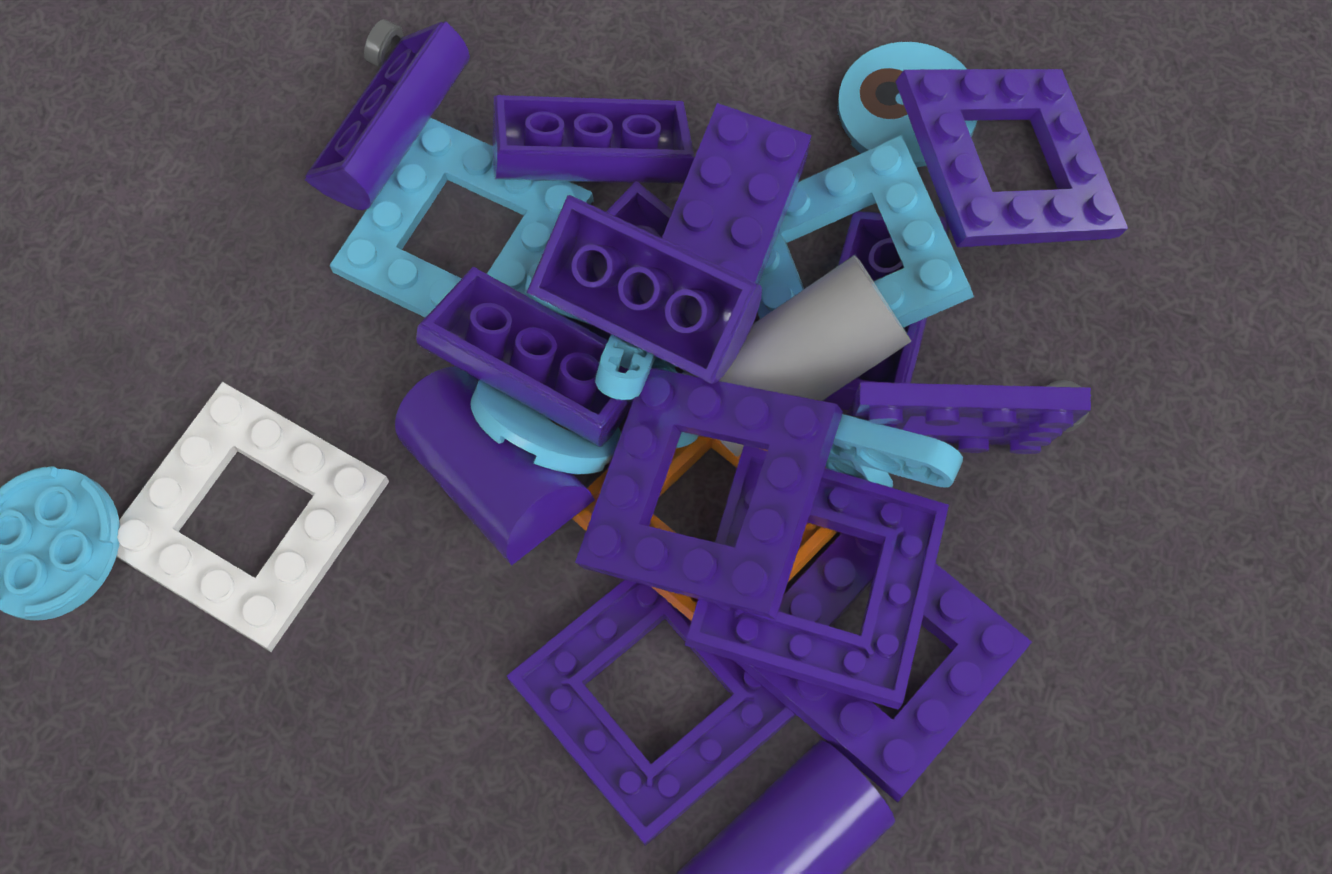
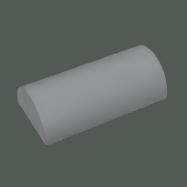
(819, 338)

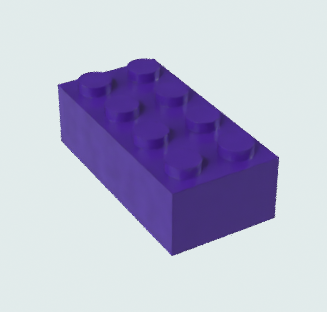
(738, 191)

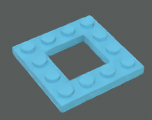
(441, 153)
(883, 176)

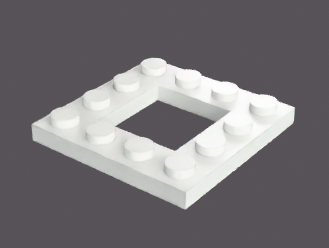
(269, 603)

